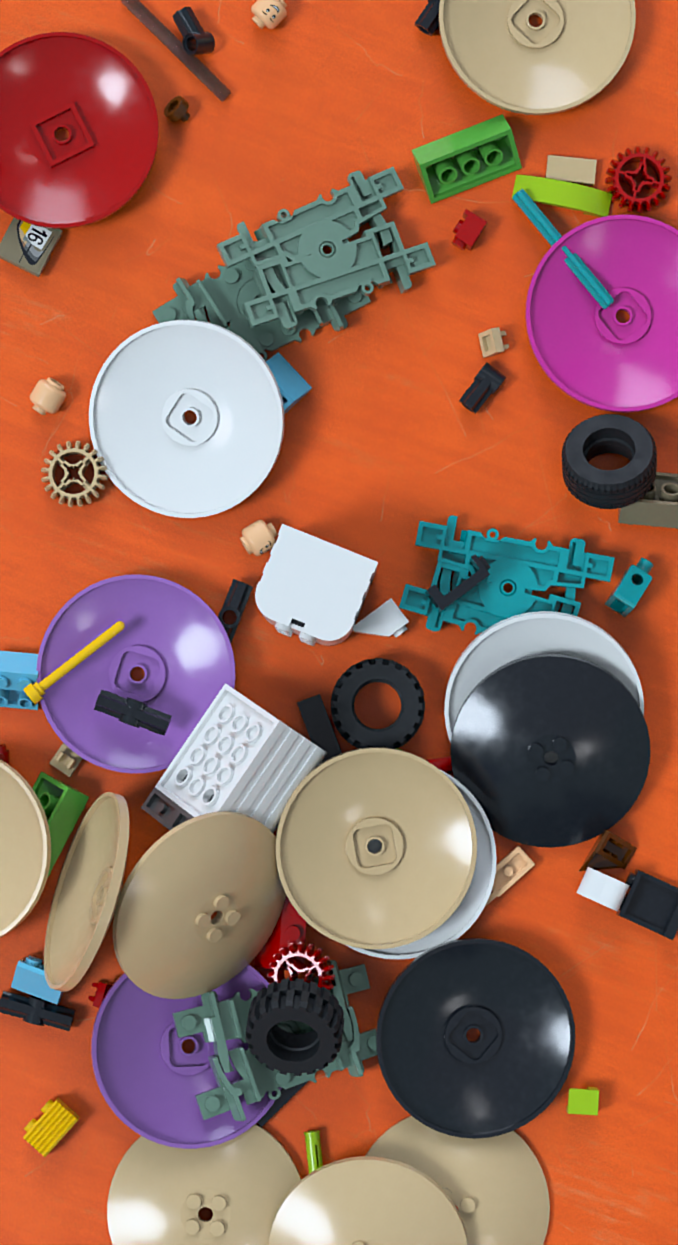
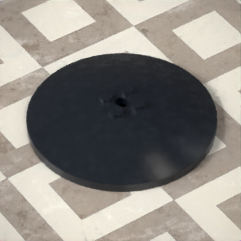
(542, 708)
(483, 1083)

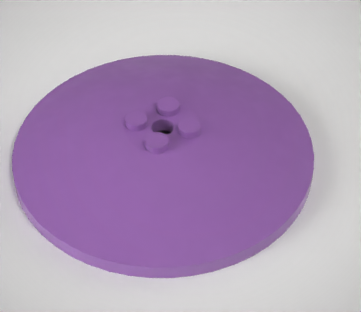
(166, 635)
(150, 1076)

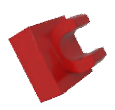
(102, 989)

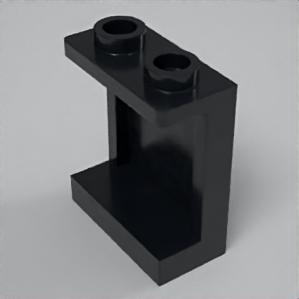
(442, 602)
(651, 904)

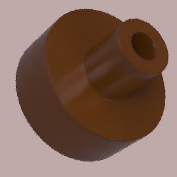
(177, 109)

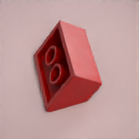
(288, 930)

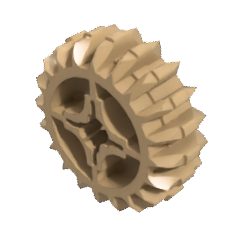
(66, 482)

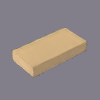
(571, 169)

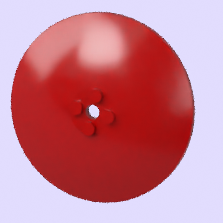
(111, 124)

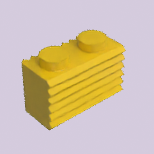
(50, 1127)

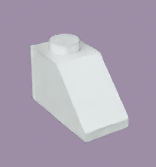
(383, 621)

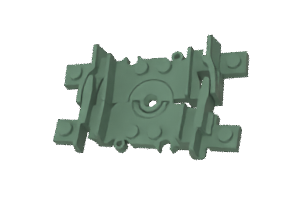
(312, 274)
(225, 301)
(228, 1021)

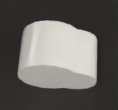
(602, 889)

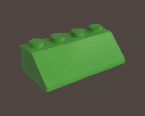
(467, 158)
(62, 809)

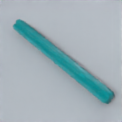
(573, 261)

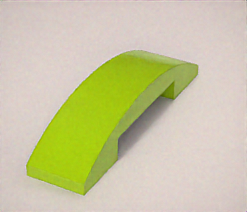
(564, 194)

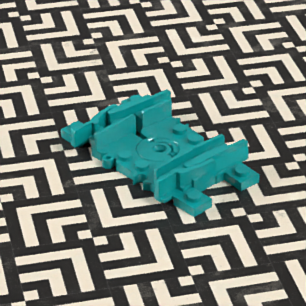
(510, 562)

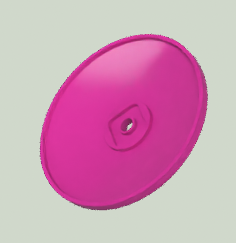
(585, 346)

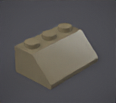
(657, 507)

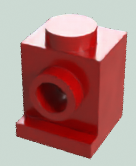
(468, 231)

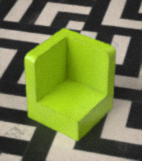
(583, 1101)

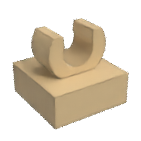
(491, 342)
(66, 760)

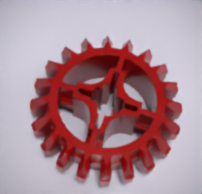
(648, 182)
(296, 967)

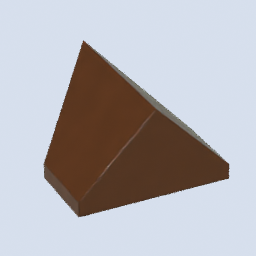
(608, 853)

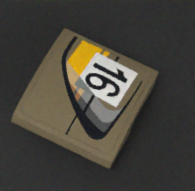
(28, 246)

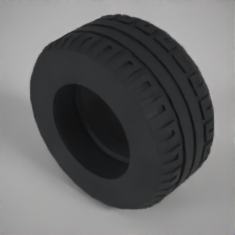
(609, 487)

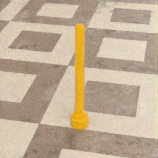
(37, 690)

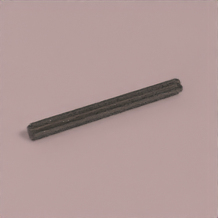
(176, 48)

